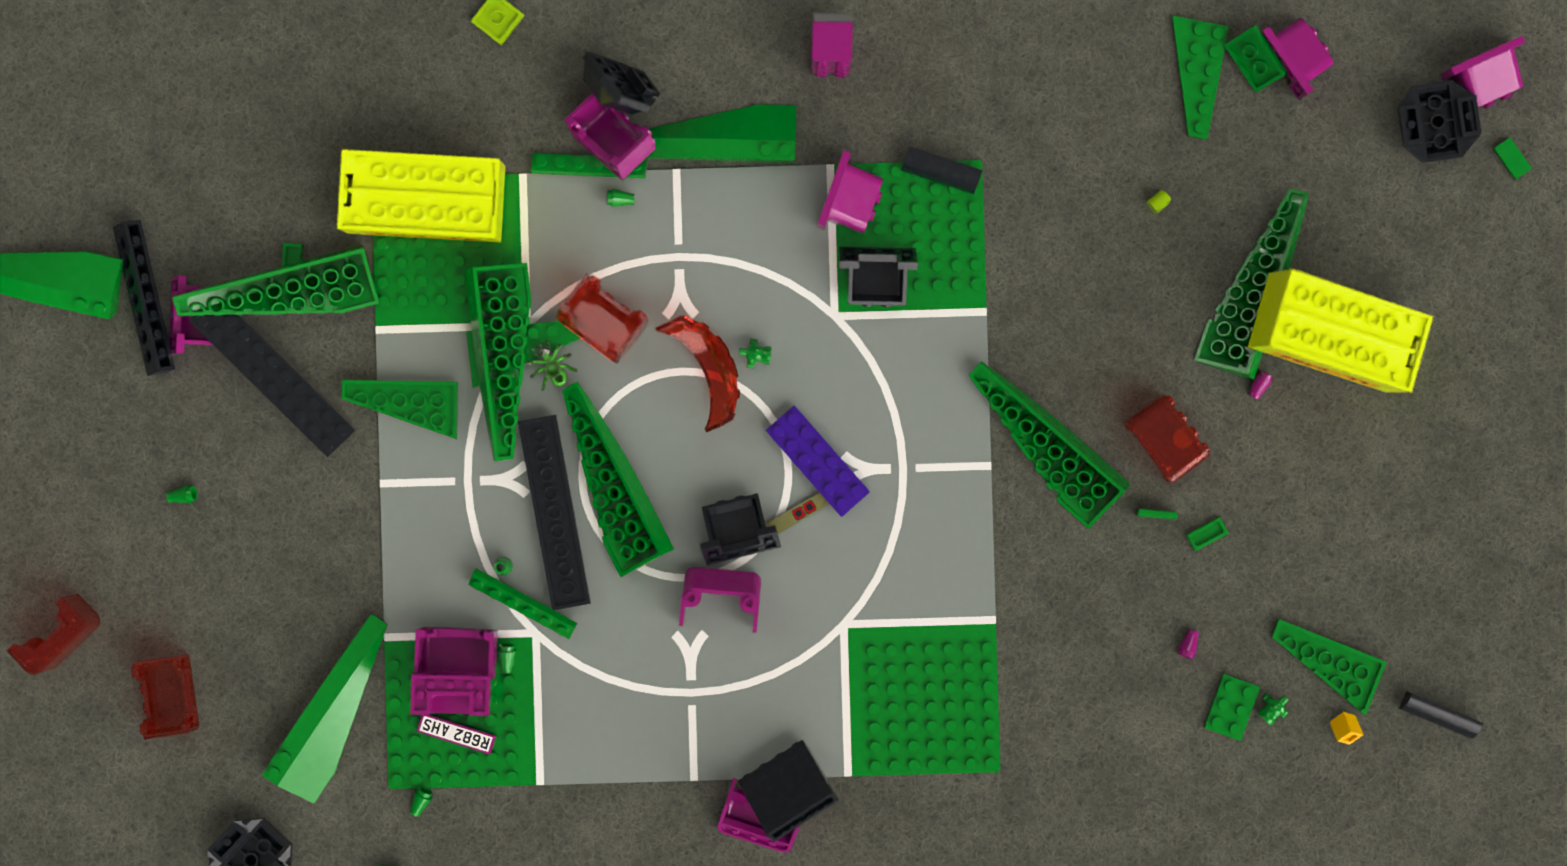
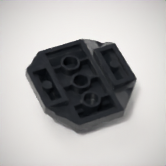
(618, 84)
(1457, 118)
(253, 838)

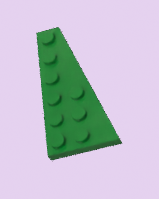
(1199, 64)
(536, 333)
(416, 402)
(1341, 667)

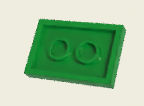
(1255, 58)
(1231, 707)

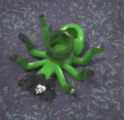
(553, 368)

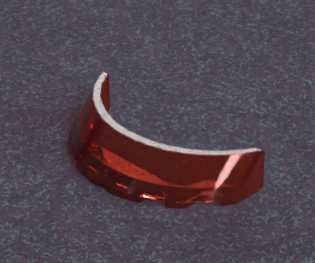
(715, 363)

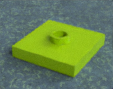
(497, 19)

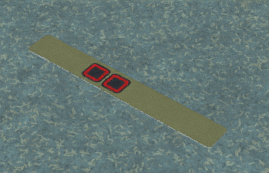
(799, 513)

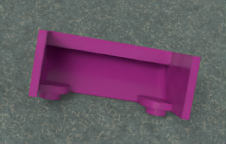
(724, 582)
(741, 822)

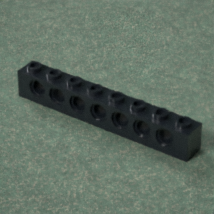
(144, 297)

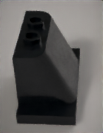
(877, 274)
(736, 529)

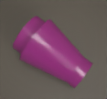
(1260, 384)
(1189, 645)

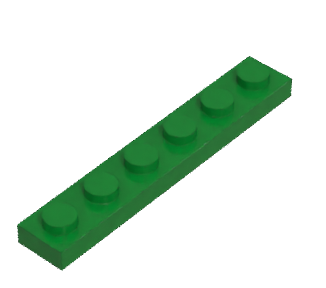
(578, 166)
(522, 603)

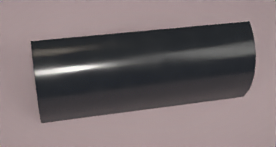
(941, 170)
(1440, 715)

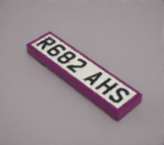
(456, 733)

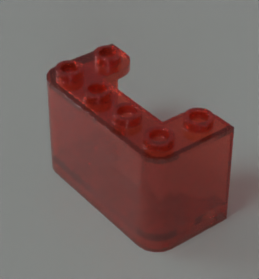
(600, 319)
(1167, 438)
(77, 623)
(167, 696)

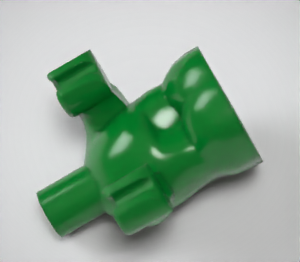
(756, 353)
(1273, 708)

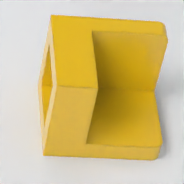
(1346, 728)

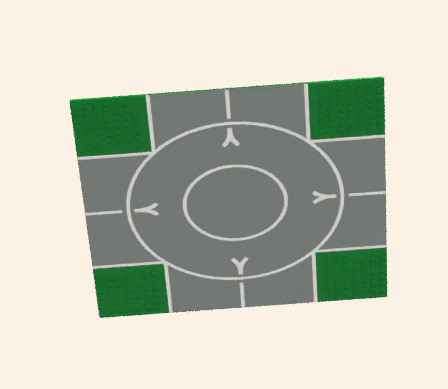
(897, 670)

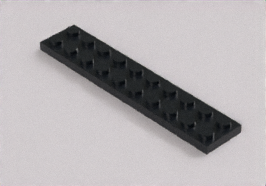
(275, 380)
(554, 512)

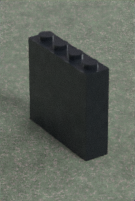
(787, 790)

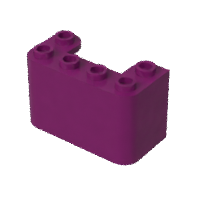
(610, 136)
(455, 651)

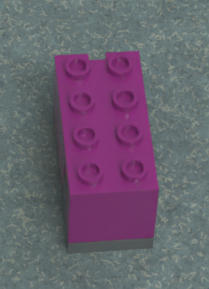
(832, 44)

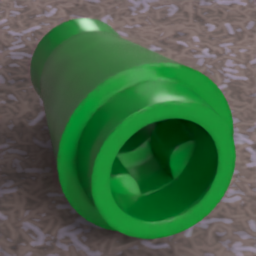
(619, 198)
(184, 494)
(506, 563)
(506, 657)
(421, 798)

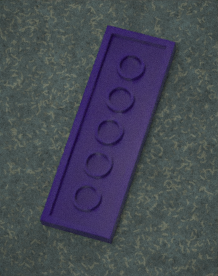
(817, 461)

